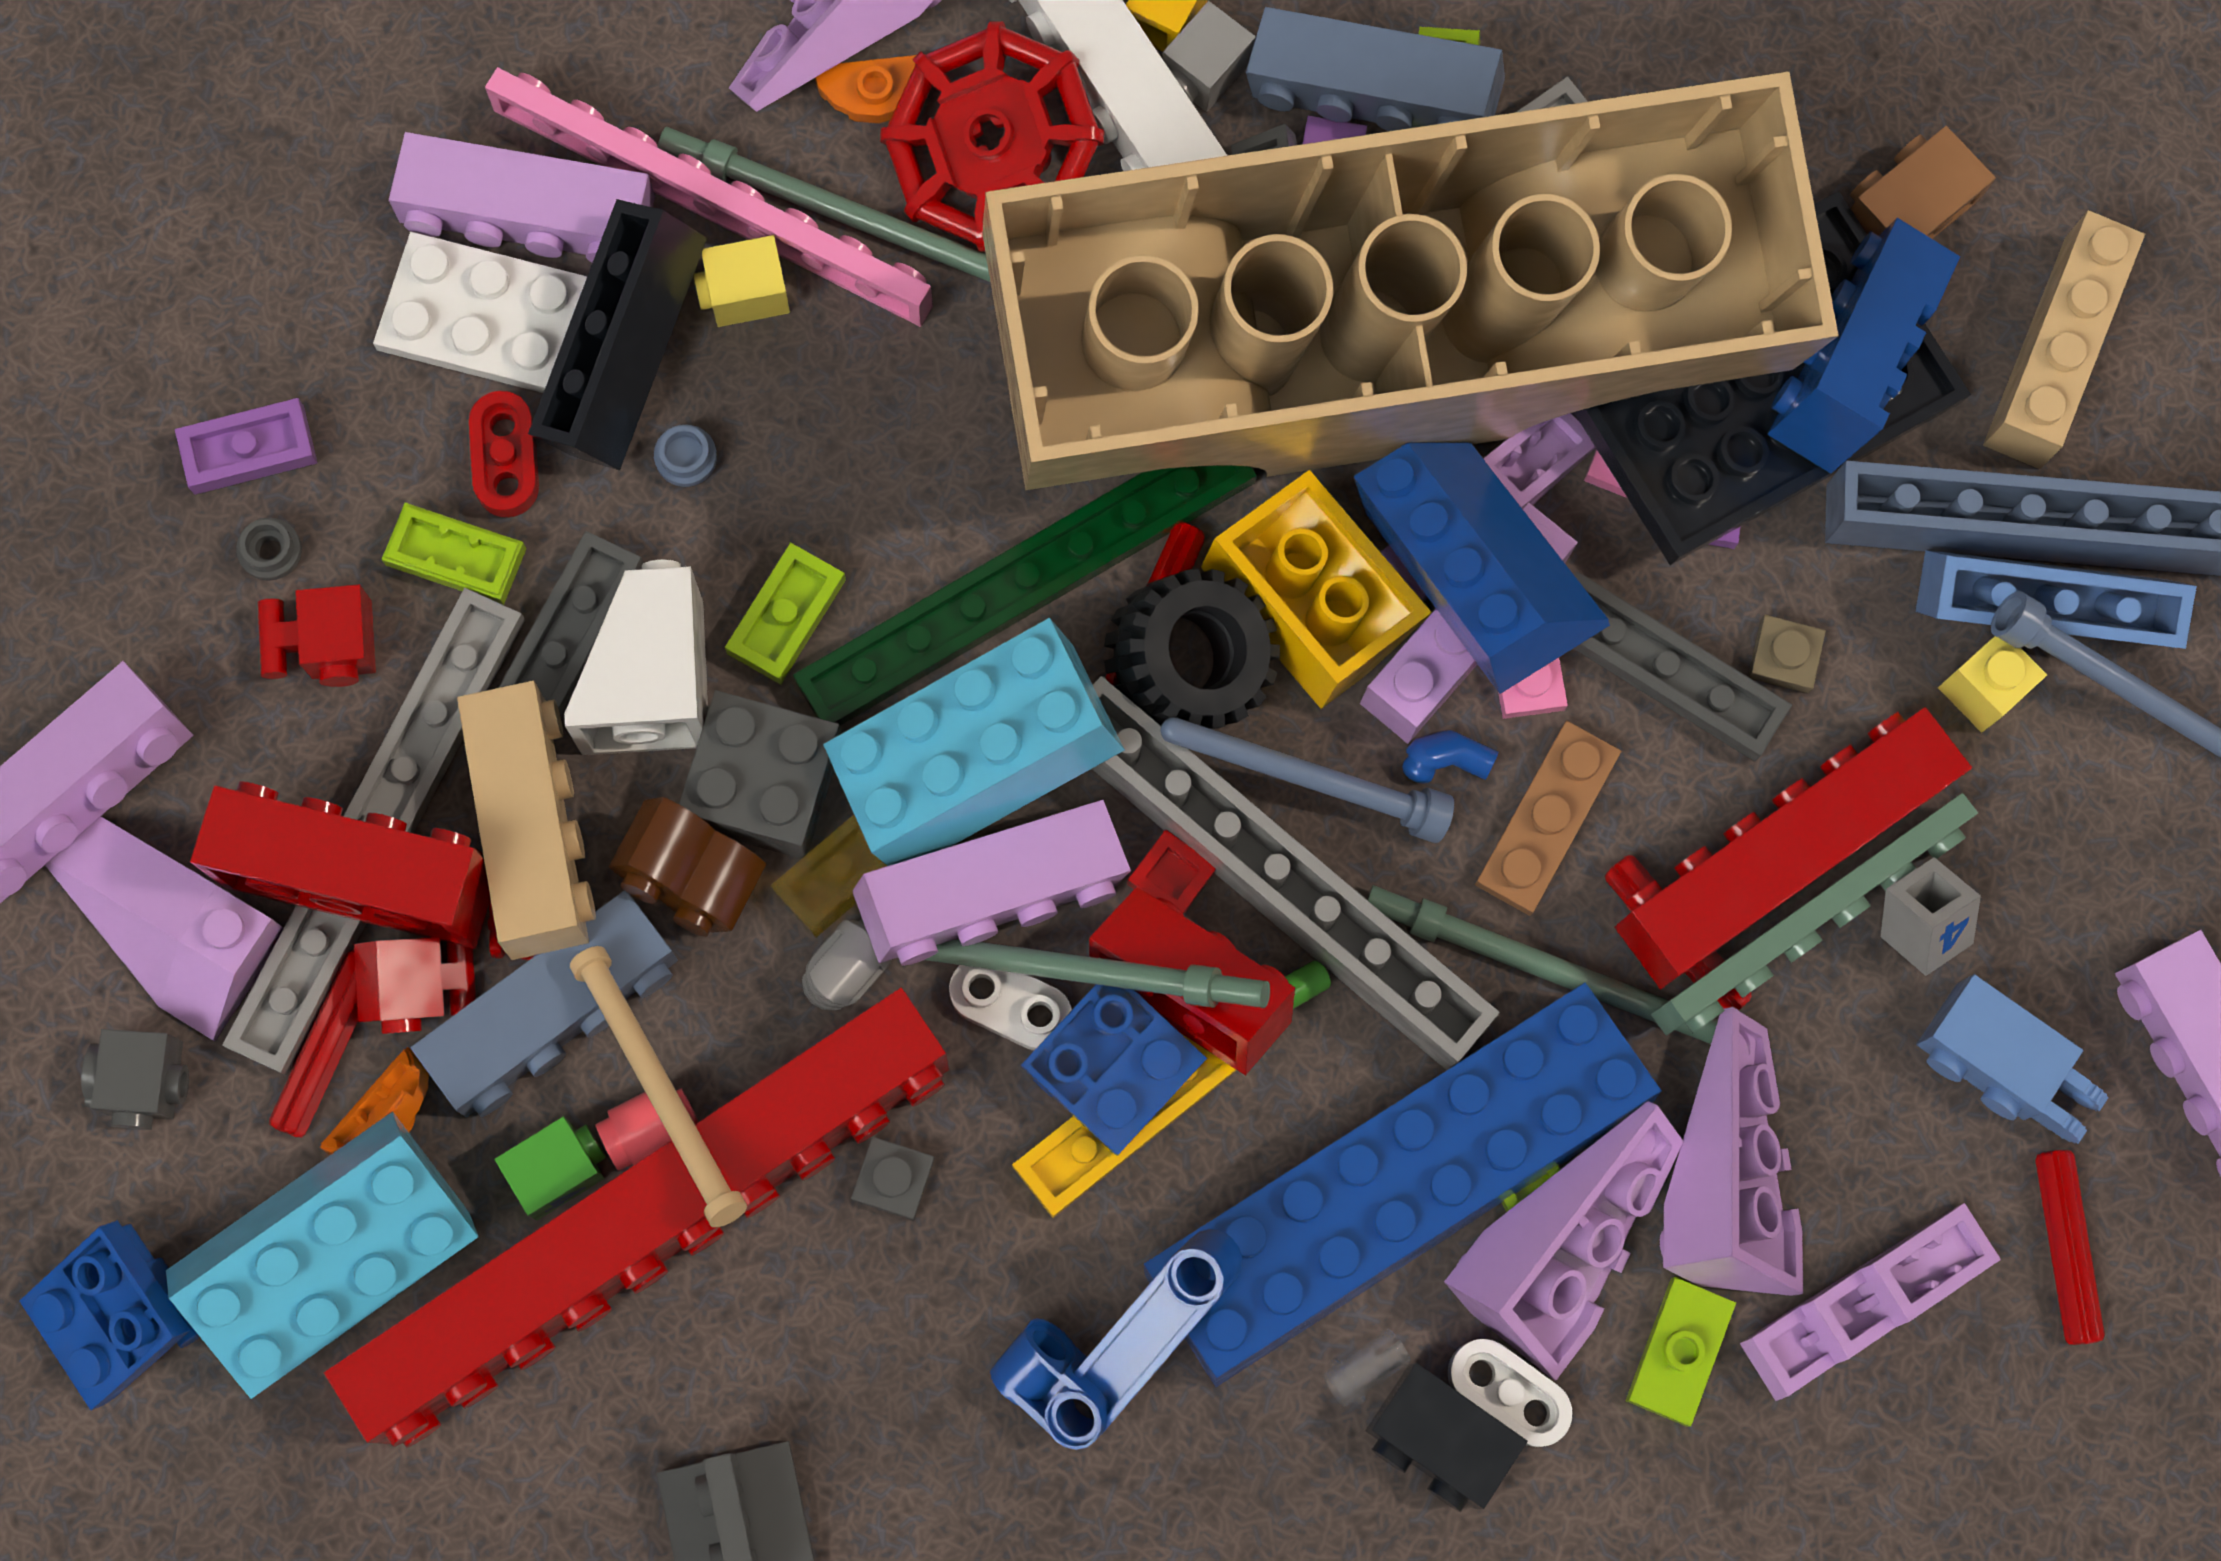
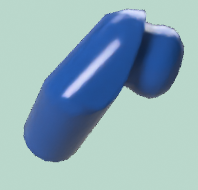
(1444, 750)

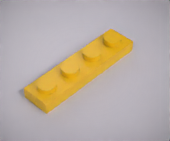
(1075, 1160)

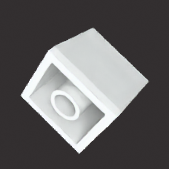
(646, 667)

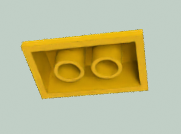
(1322, 584)

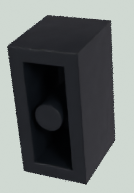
(1445, 1438)

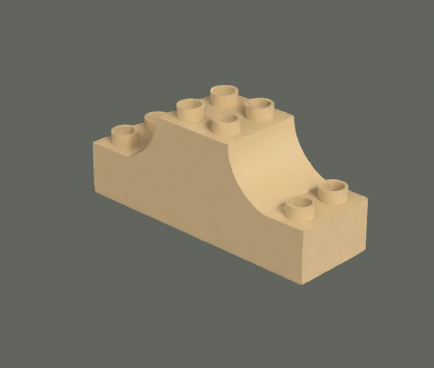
(1406, 284)

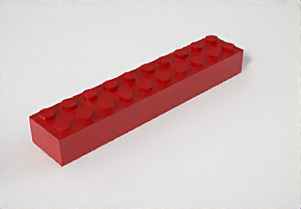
(635, 1224)

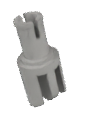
(842, 967)

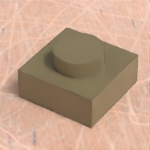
(1786, 654)

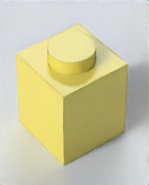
(742, 281)
(1992, 682)

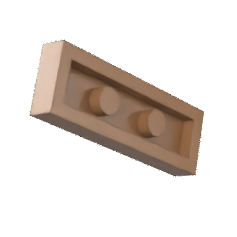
(1548, 818)

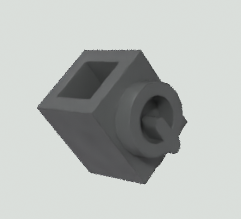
(134, 1077)

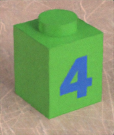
(552, 1167)

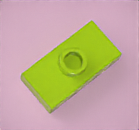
(454, 553)
(1680, 1352)

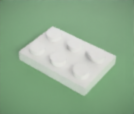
(478, 312)

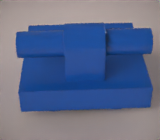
(1113, 1063)
(107, 1313)

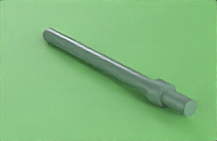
(724, 163)
(1431, 921)
(1197, 984)

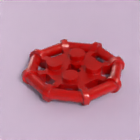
(982, 98)

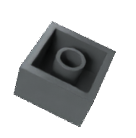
(760, 774)

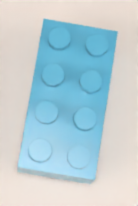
(973, 746)
(320, 1255)

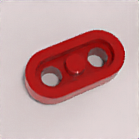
(503, 456)

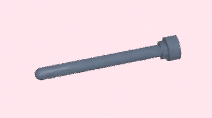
(2024, 622)
(1423, 813)

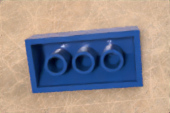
(1478, 558)

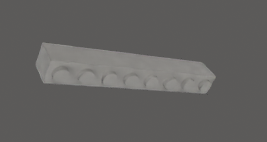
(1292, 886)

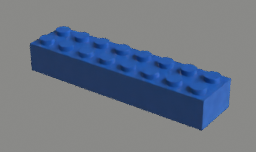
(1415, 1177)

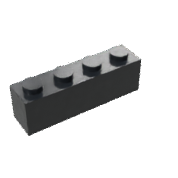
(618, 334)

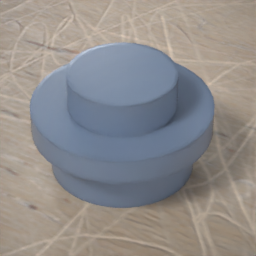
(685, 455)

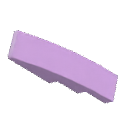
(1527, 467)
(1870, 1302)

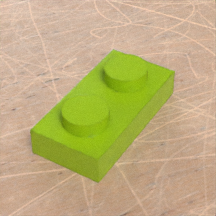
(785, 613)

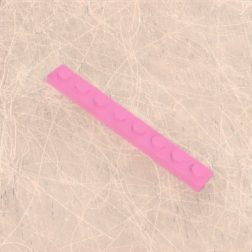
(694, 188)

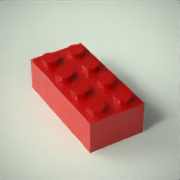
(344, 864)

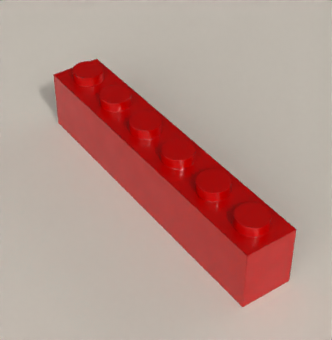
(1791, 847)

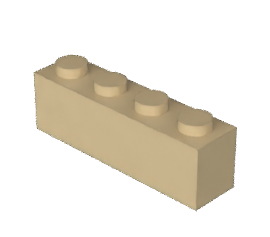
(2064, 340)
(524, 820)

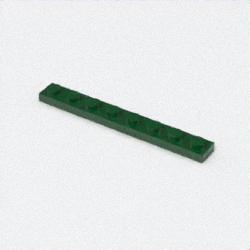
(1012, 587)

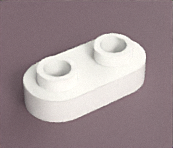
(1008, 1005)
(1510, 1390)

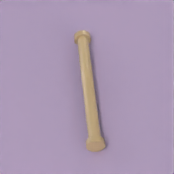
(722, 1204)

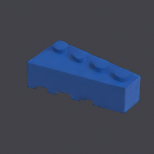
(1851, 379)

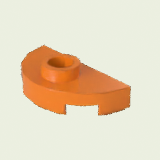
(866, 88)
(397, 1090)

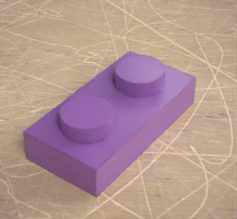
(246, 446)

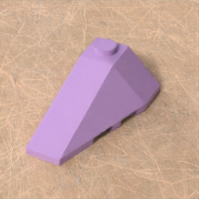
(816, 41)
(168, 925)
(1724, 1192)
(1551, 1253)

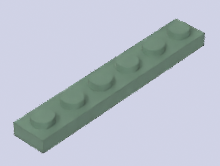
(1798, 932)

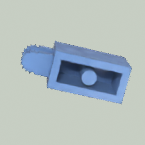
(2008, 1058)

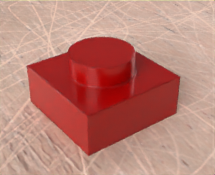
(1172, 872)

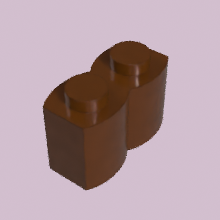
(686, 866)

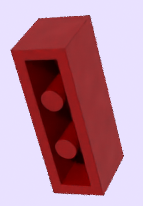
(1159, 935)

